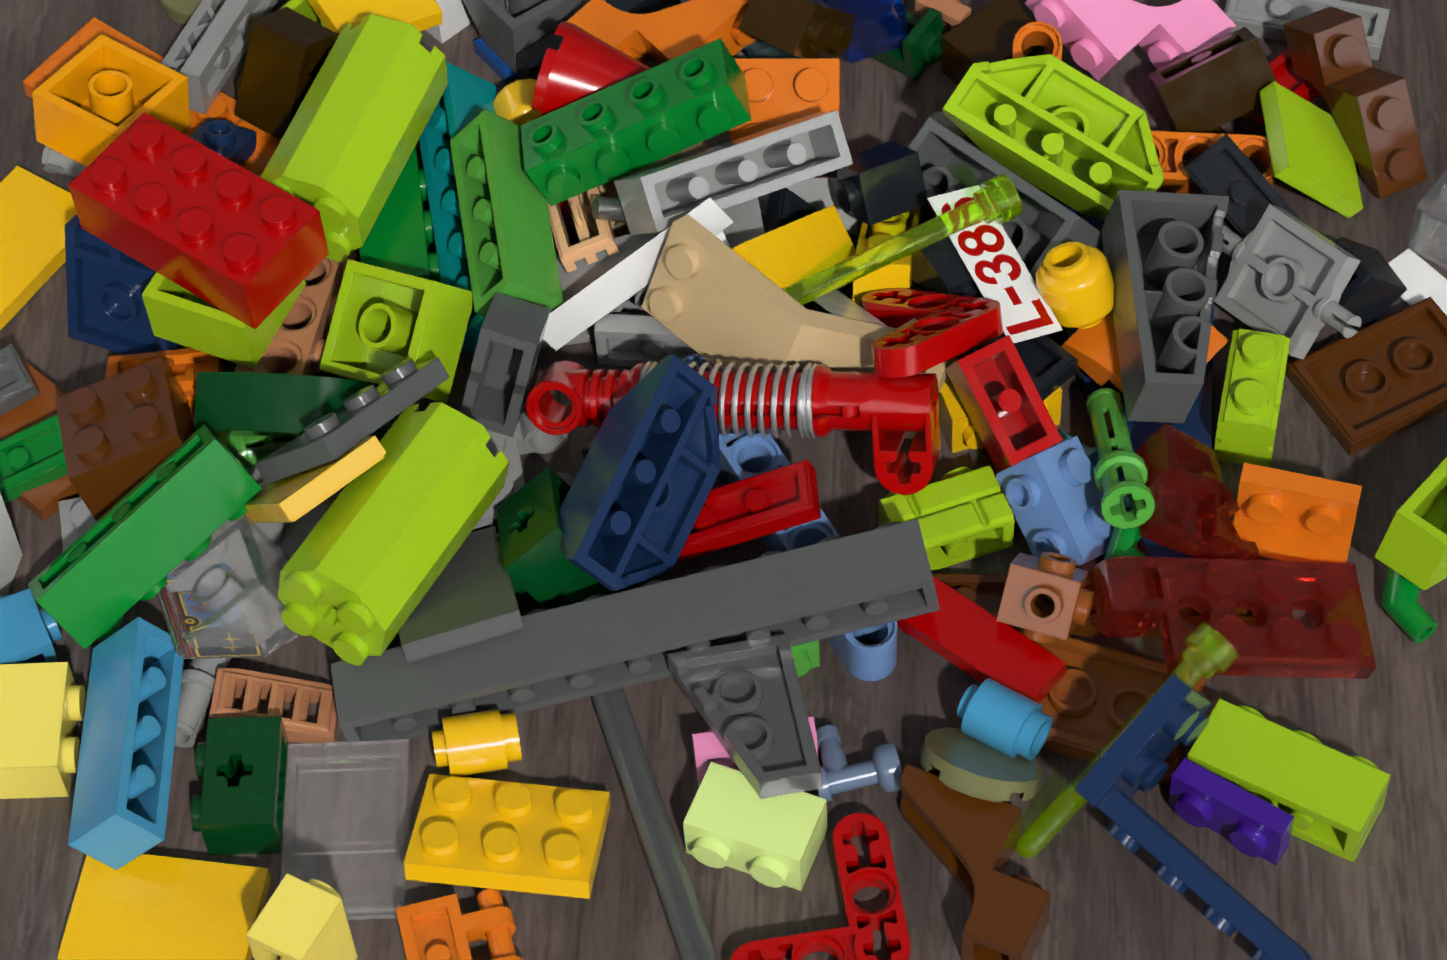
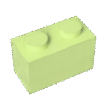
(762, 837)

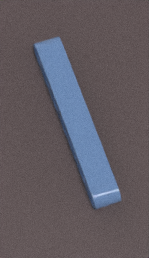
(762, 454)

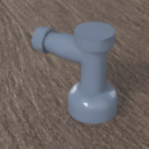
(841, 777)

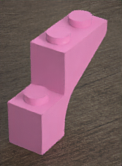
(1107, 30)

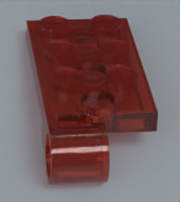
(1142, 591)

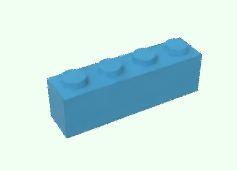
(127, 745)

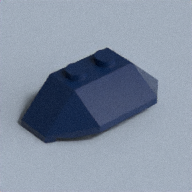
(644, 478)

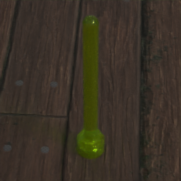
(993, 202)
(1204, 656)

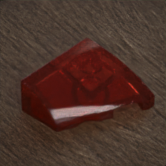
(1190, 499)

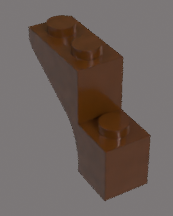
(1365, 101)
(975, 846)

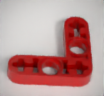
(943, 328)
(856, 939)

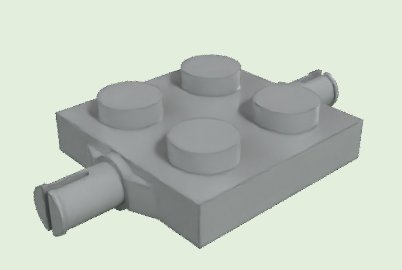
(1287, 280)

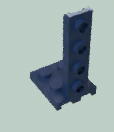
(108, 285)
(1138, 764)

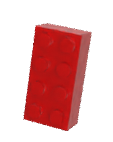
(199, 219)

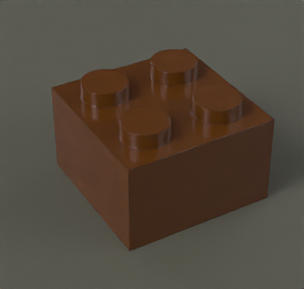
(121, 431)

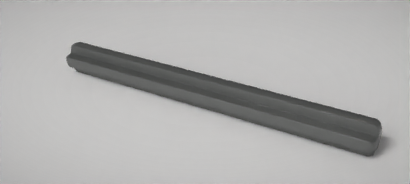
(653, 827)

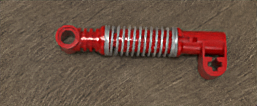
(775, 400)

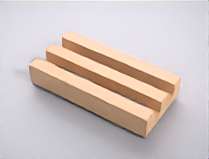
(588, 246)

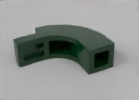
(270, 402)

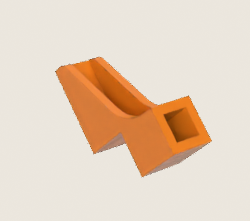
(667, 31)

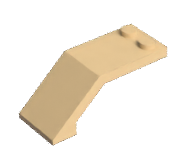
(741, 316)

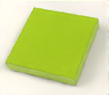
(1309, 150)

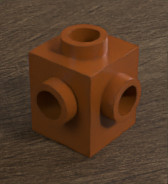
(1028, 608)

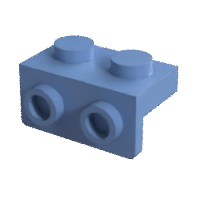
(1058, 502)

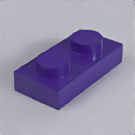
(1232, 812)

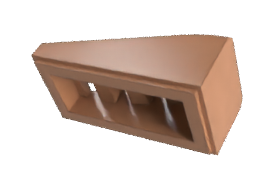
(255, 686)

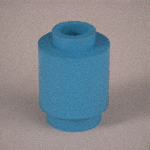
(1004, 719)

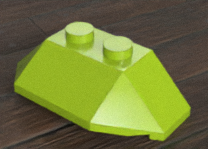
(1057, 130)

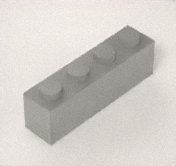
(734, 171)

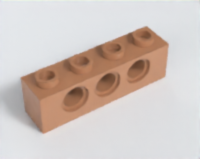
(304, 332)

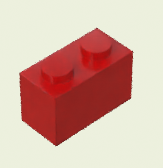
(1003, 403)

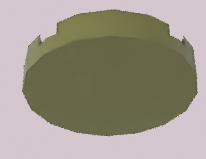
(977, 768)

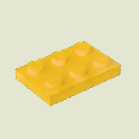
(508, 836)

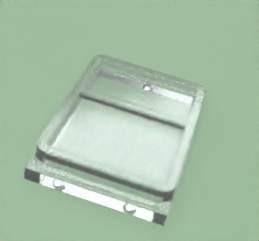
(350, 821)

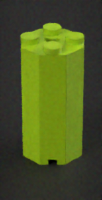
(359, 127)
(391, 532)

